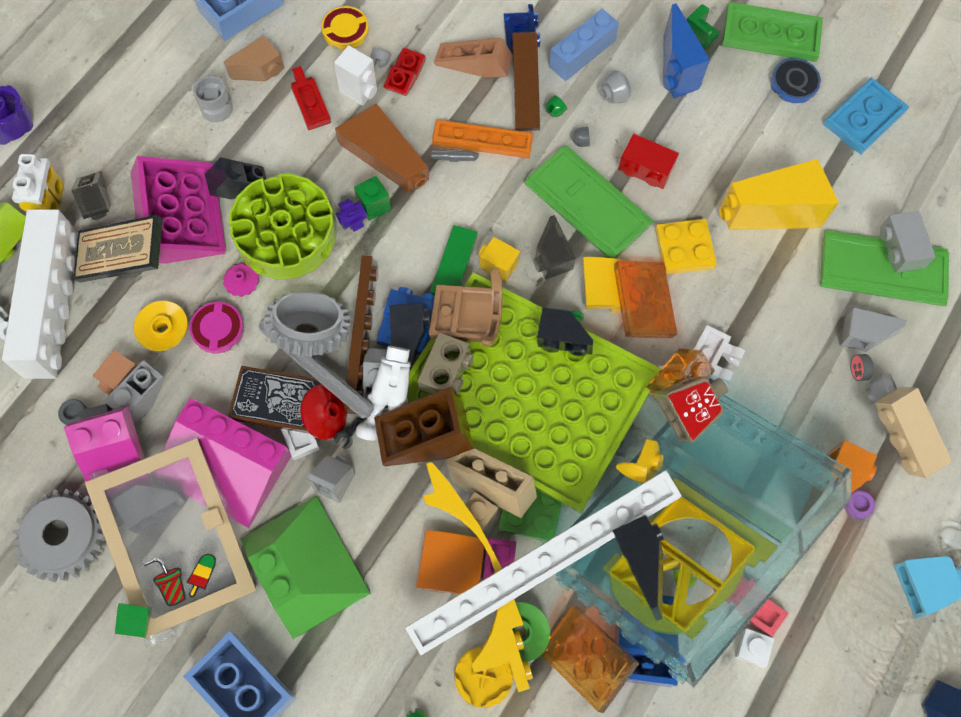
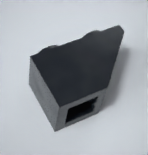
(230, 177)
(563, 332)

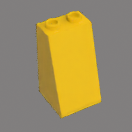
(780, 199)

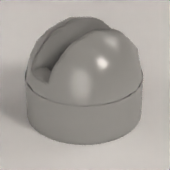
(382, 56)

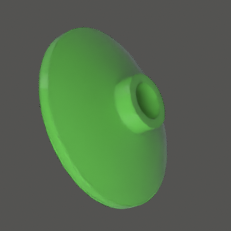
(537, 631)

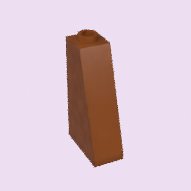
(383, 147)

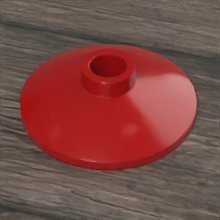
(316, 413)

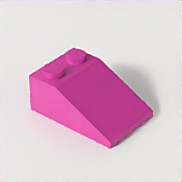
(104, 441)

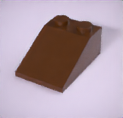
(424, 430)

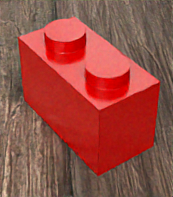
(648, 161)

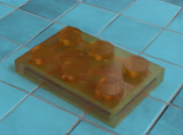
(645, 299)
(589, 659)

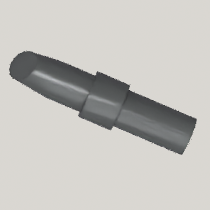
(454, 155)

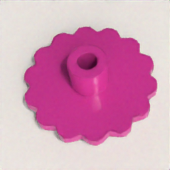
(240, 280)

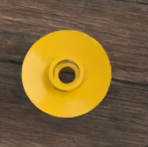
(153, 318)

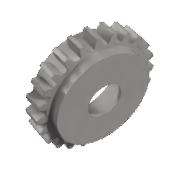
(306, 309)
(73, 553)

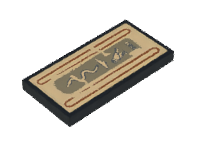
(118, 249)

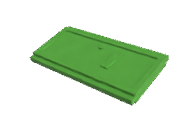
(589, 202)
(863, 267)

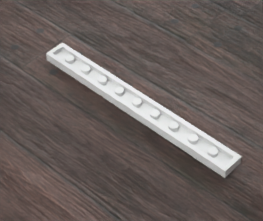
(540, 563)

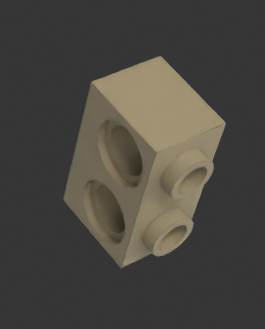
(438, 364)

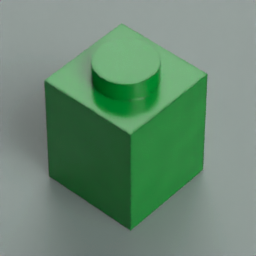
(373, 197)

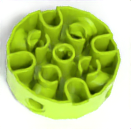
(283, 226)

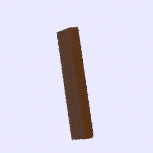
(526, 81)

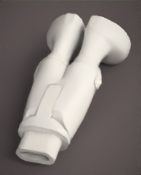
(388, 389)

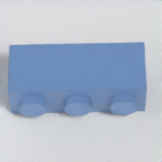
(583, 44)

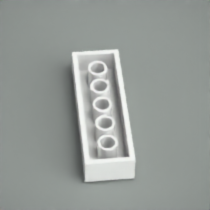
(41, 295)

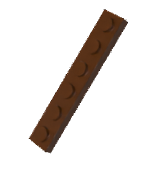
(362, 323)

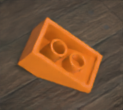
(857, 460)

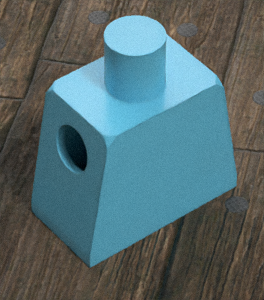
(929, 583)

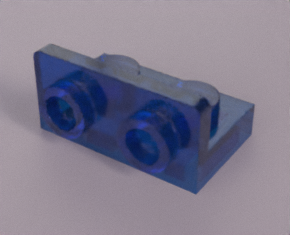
(520, 23)

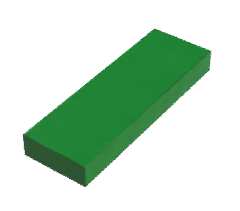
(455, 257)

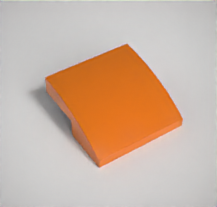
(449, 562)

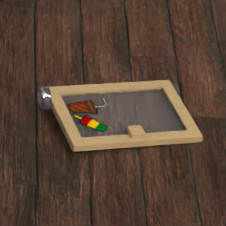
(170, 537)

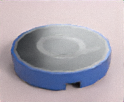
(795, 80)

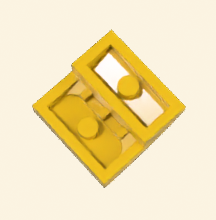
(600, 284)

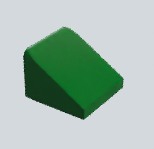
(132, 620)

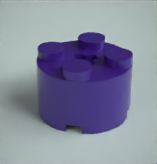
(14, 115)

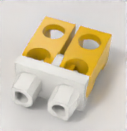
(36, 184)

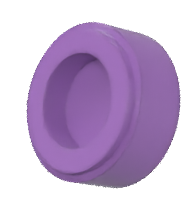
(860, 505)

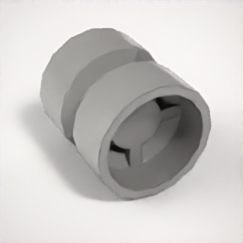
(212, 98)

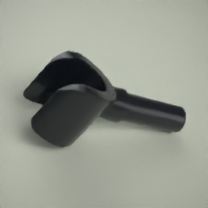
(349, 433)

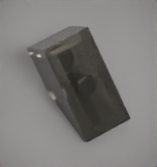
(91, 196)
(553, 251)

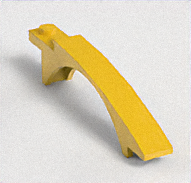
(501, 644)

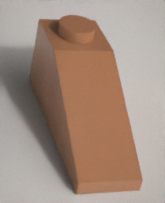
(476, 57)

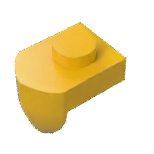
(647, 464)

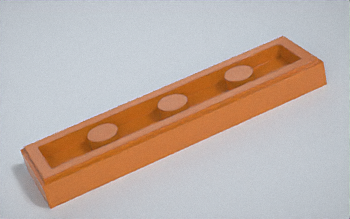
(482, 138)

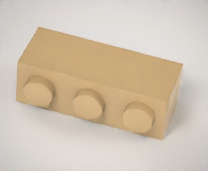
(913, 432)
(493, 481)

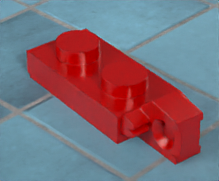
(309, 100)

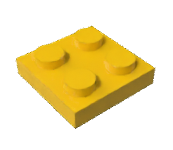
(685, 246)

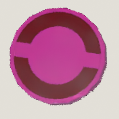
(216, 327)

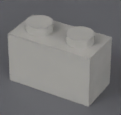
(907, 241)

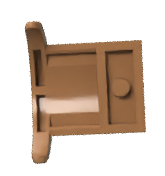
(468, 312)

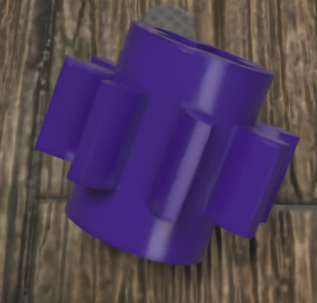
(351, 215)

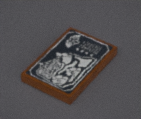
(270, 398)

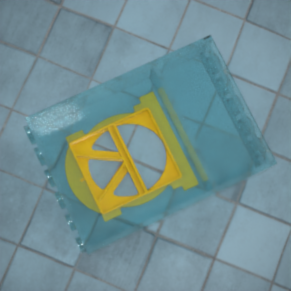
(766, 498)

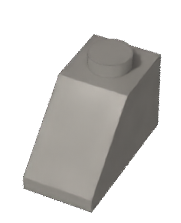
(332, 477)

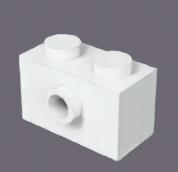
(355, 75)

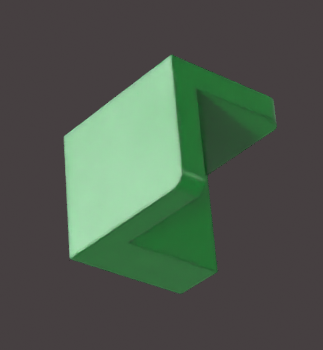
(704, 32)

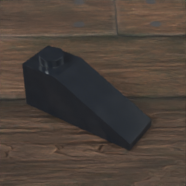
(409, 327)
(644, 555)

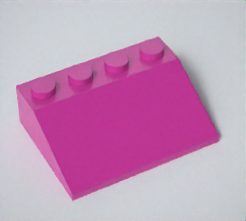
(182, 198)
(238, 457)

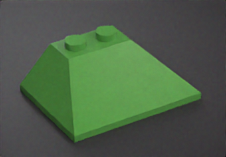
(304, 567)

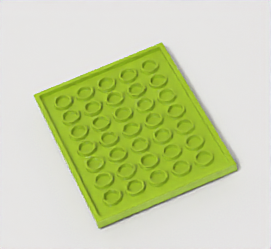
(544, 409)

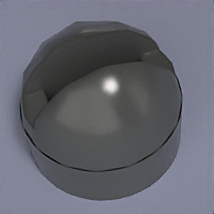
(581, 137)

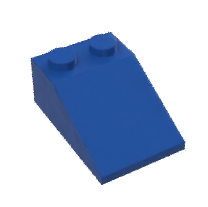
(683, 56)

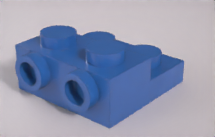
(403, 296)

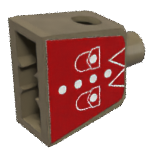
(692, 406)

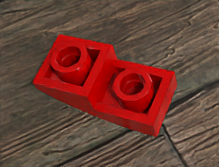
(405, 72)

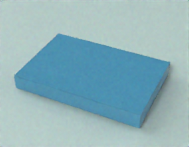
(866, 116)

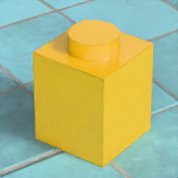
(500, 256)

